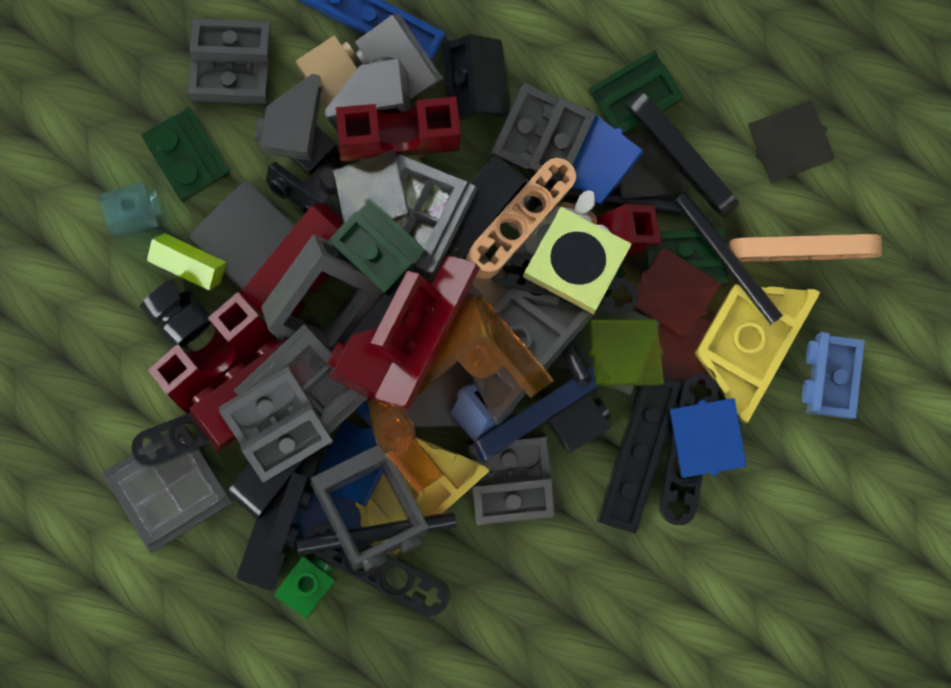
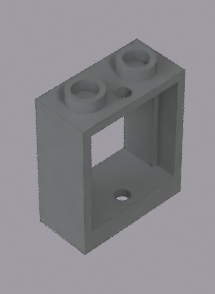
(316, 257)
(351, 471)

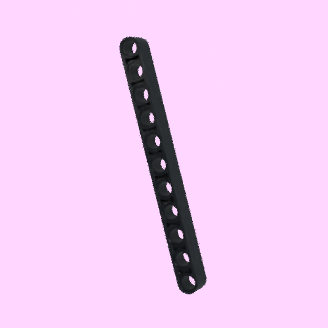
(497, 187)

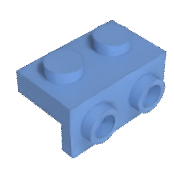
(834, 376)

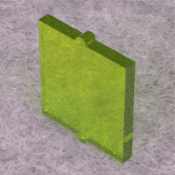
(626, 352)

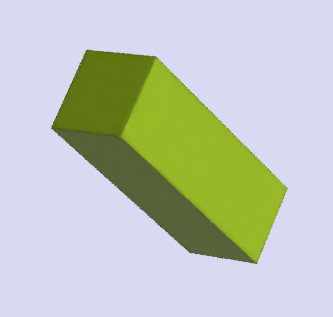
(186, 261)

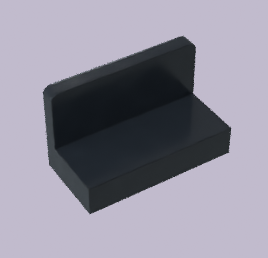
(476, 75)

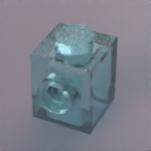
(130, 209)

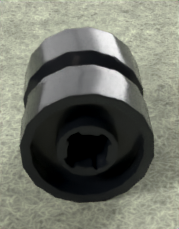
(176, 313)

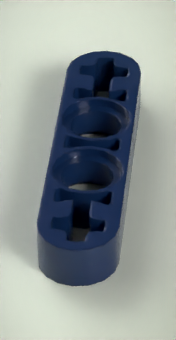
(531, 418)

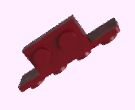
(418, 325)

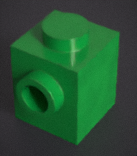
(306, 585)

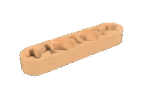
(522, 218)
(807, 247)

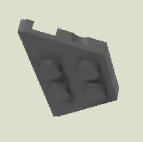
(544, 328)

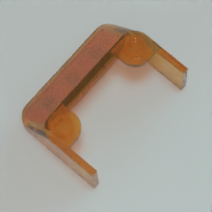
(482, 347)

